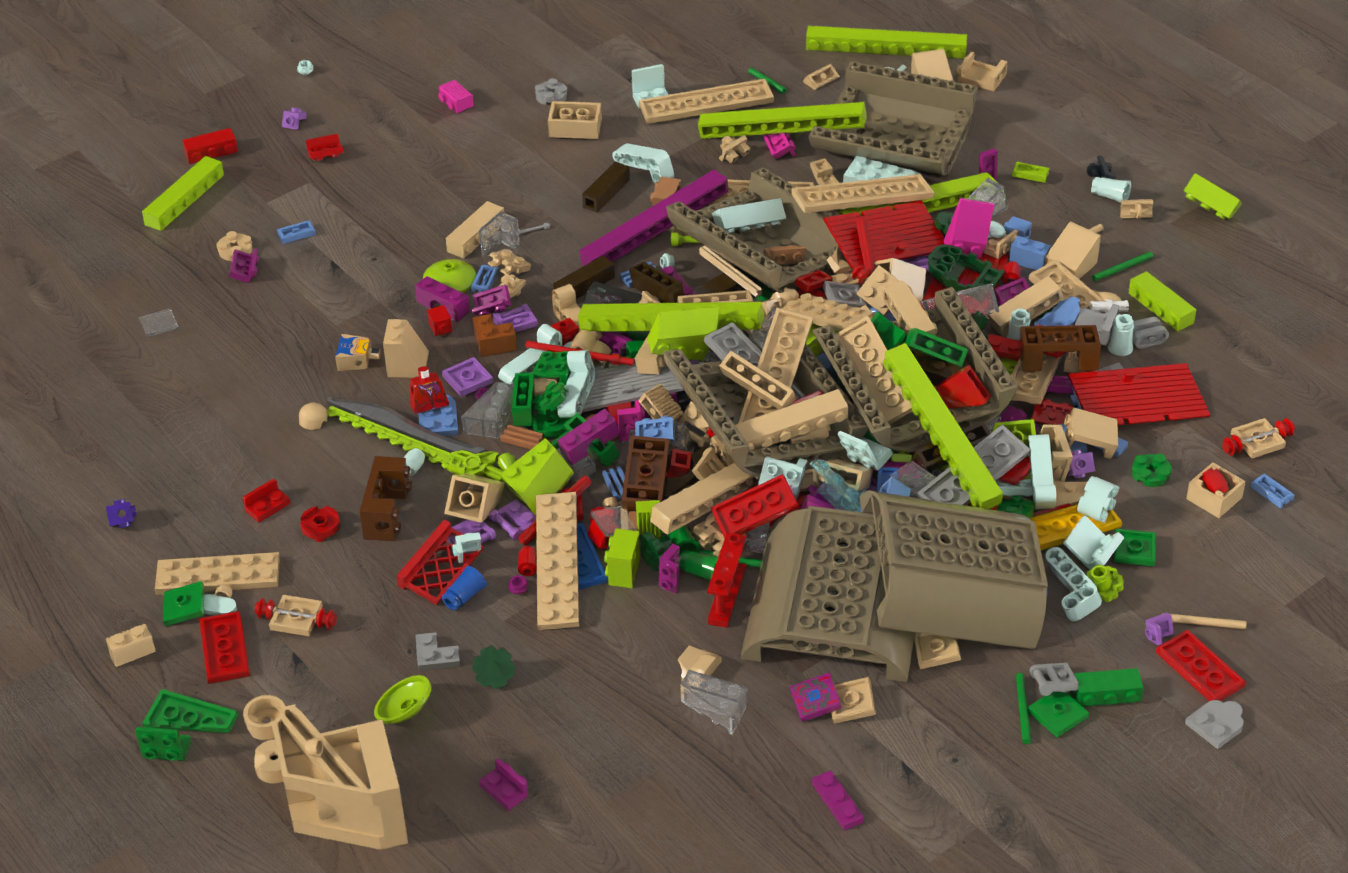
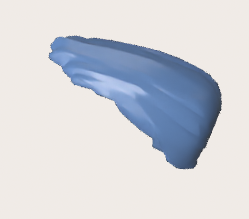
(1063, 314)

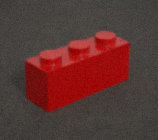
(210, 145)

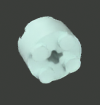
(1098, 499)

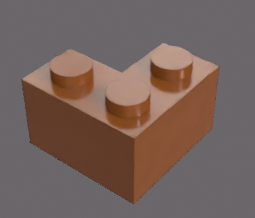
(493, 338)

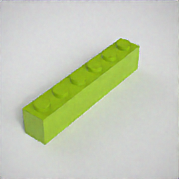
(183, 193)

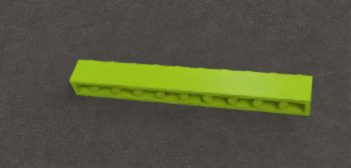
(884, 41)
(782, 120)
(946, 194)
(643, 315)
(942, 428)

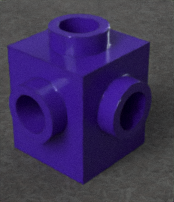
(113, 513)

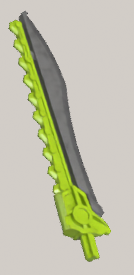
(389, 424)

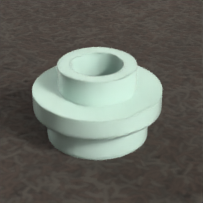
(305, 67)
(667, 260)

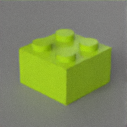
(623, 558)

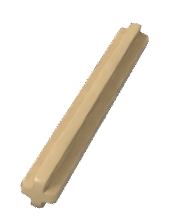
(731, 271)

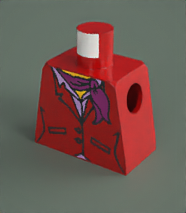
(426, 391)

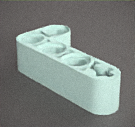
(645, 158)
(527, 361)
(578, 383)
(1041, 472)
(1084, 593)

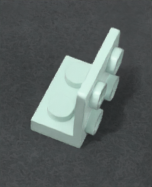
(648, 83)
(865, 451)
(792, 472)
(1091, 544)

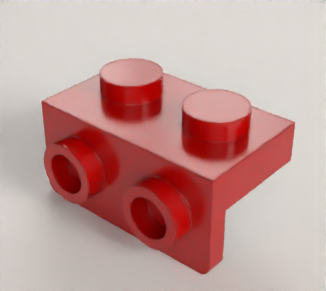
(324, 146)
(1005, 347)

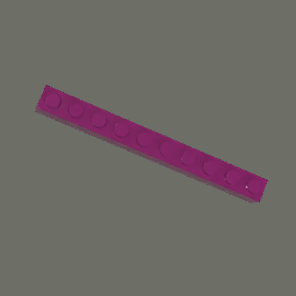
(654, 220)

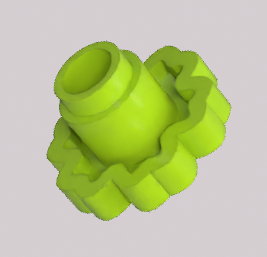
(1107, 582)

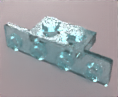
(835, 489)

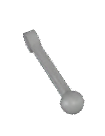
(546, 226)

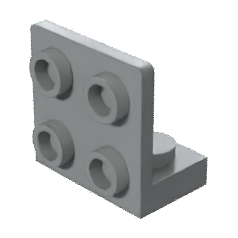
(1103, 322)

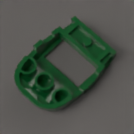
(949, 262)

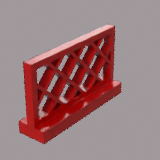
(424, 557)

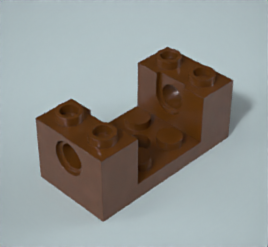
(1068, 338)
(645, 454)
(379, 515)

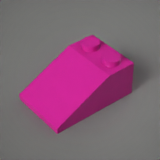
(970, 226)

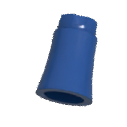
(464, 588)

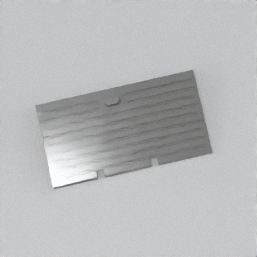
(625, 385)

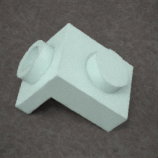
(466, 543)

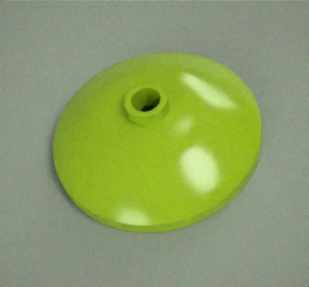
(452, 273)
(403, 700)

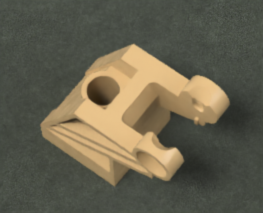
(342, 794)

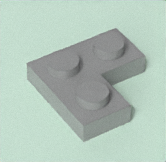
(431, 657)

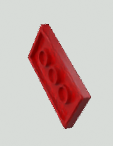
(755, 506)
(224, 647)
(1200, 666)

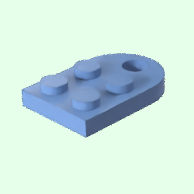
(441, 420)

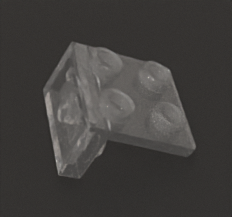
(498, 231)

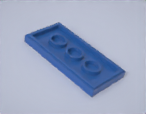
(589, 565)

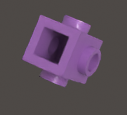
(1081, 464)

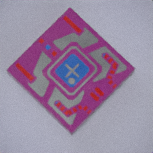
(815, 697)

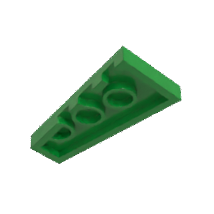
(188, 714)

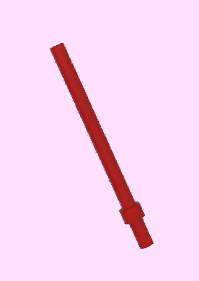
(615, 359)

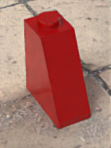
(963, 389)

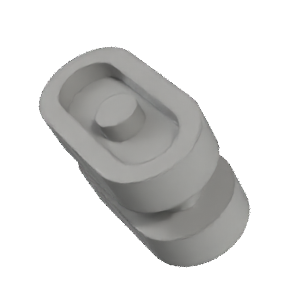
(1149, 332)

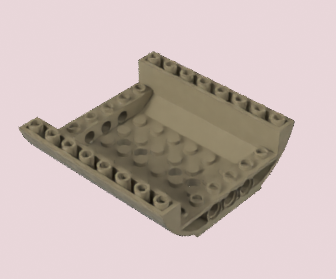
(905, 115)
(747, 247)
(954, 325)
(723, 400)
(958, 585)
(795, 586)

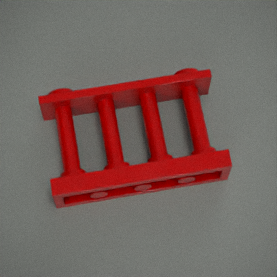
(727, 580)

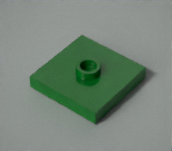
(1136, 548)
(183, 603)
(1058, 712)

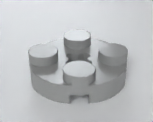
(551, 91)

